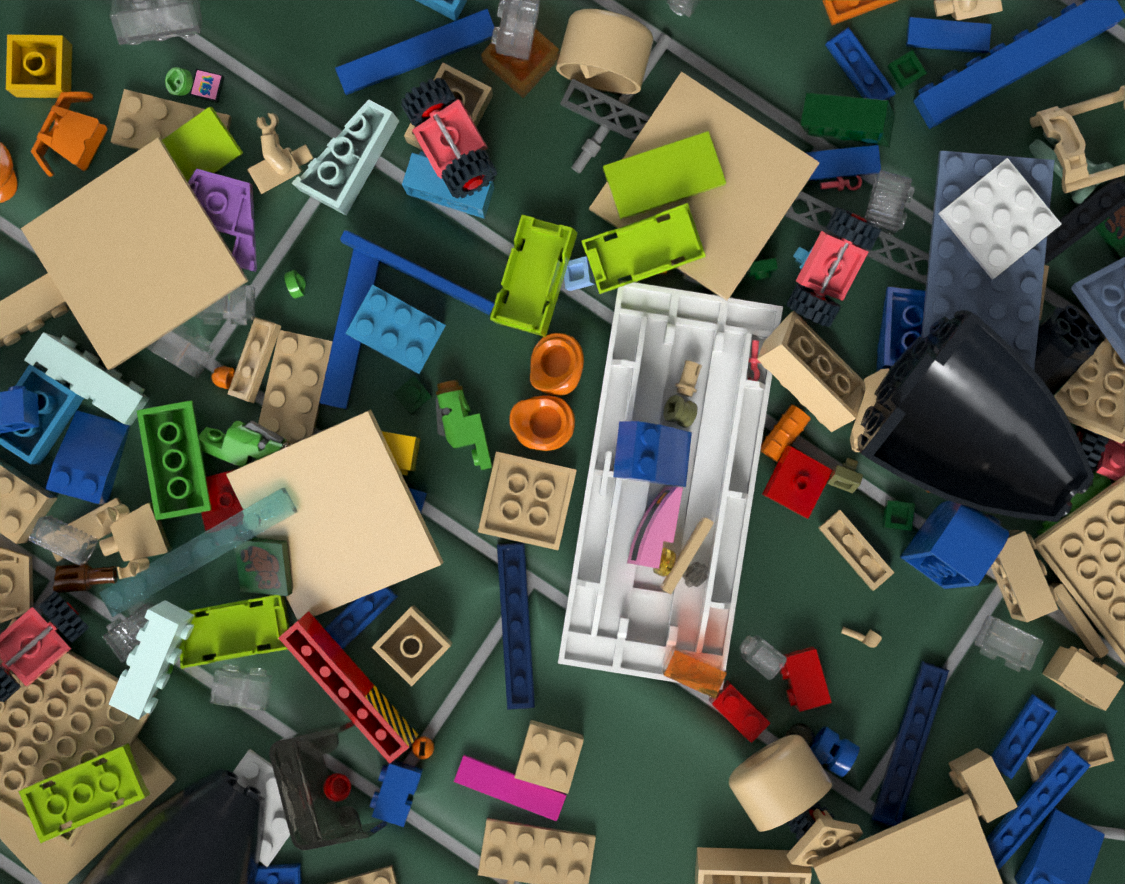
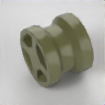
(680, 411)

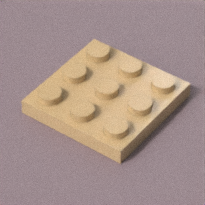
(527, 501)

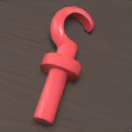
(840, 184)
(754, 361)

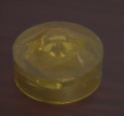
(666, 562)

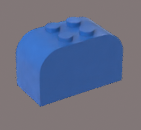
(956, 545)

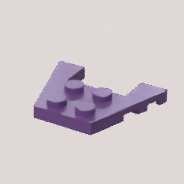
(231, 211)

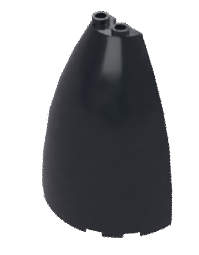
(975, 425)
(194, 837)

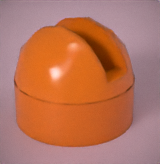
(223, 376)
(429, 747)

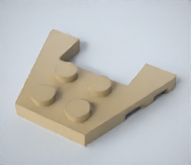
(15, 584)

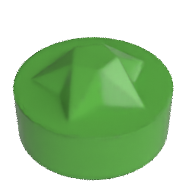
(178, 81)
(295, 284)

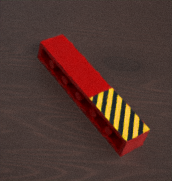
(349, 687)

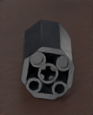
(1063, 346)

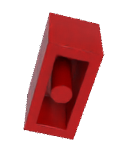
(805, 680)
(739, 712)

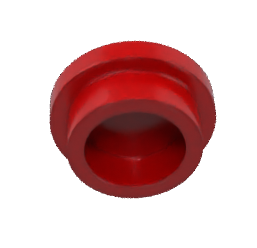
(337, 787)

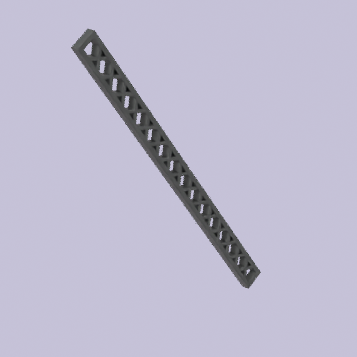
(810, 201)

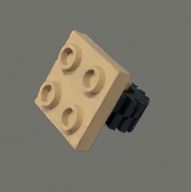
(819, 835)

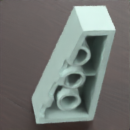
(349, 158)
(88, 377)
(151, 659)

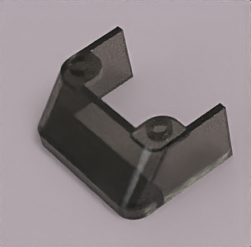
(300, 779)

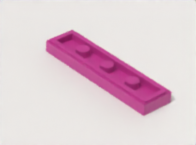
(503, 786)

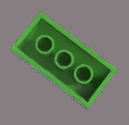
(174, 460)

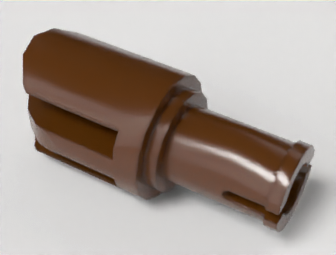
(82, 577)

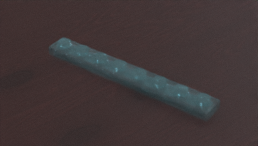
(199, 551)

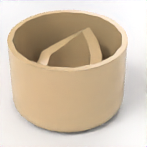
(605, 51)
(779, 782)

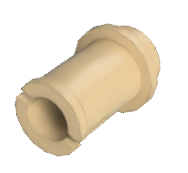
(688, 379)

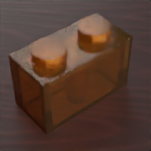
(694, 672)

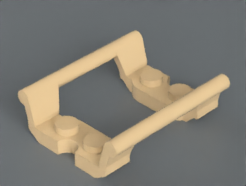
(1071, 146)

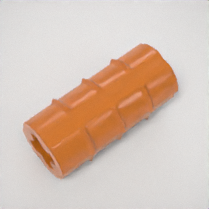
(784, 432)

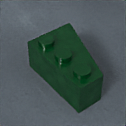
(848, 118)

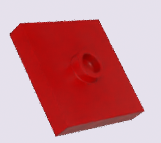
(797, 482)
(222, 500)

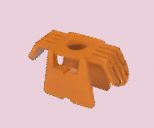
(73, 133)

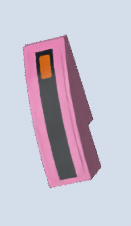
(655, 528)

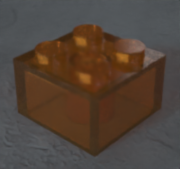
(523, 73)

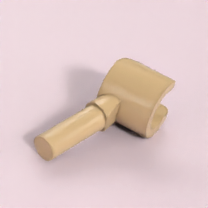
(871, 639)

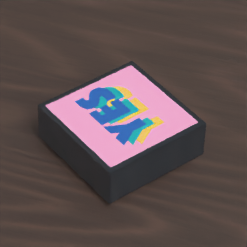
(207, 85)

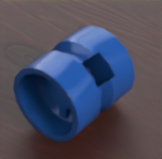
(842, 755)

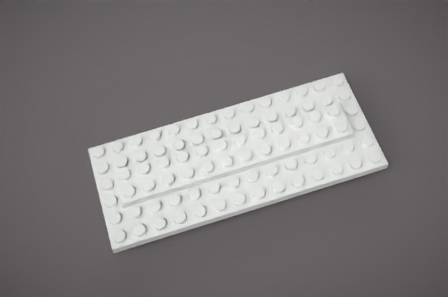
(617, 609)

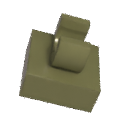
(845, 476)

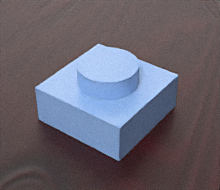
(578, 274)

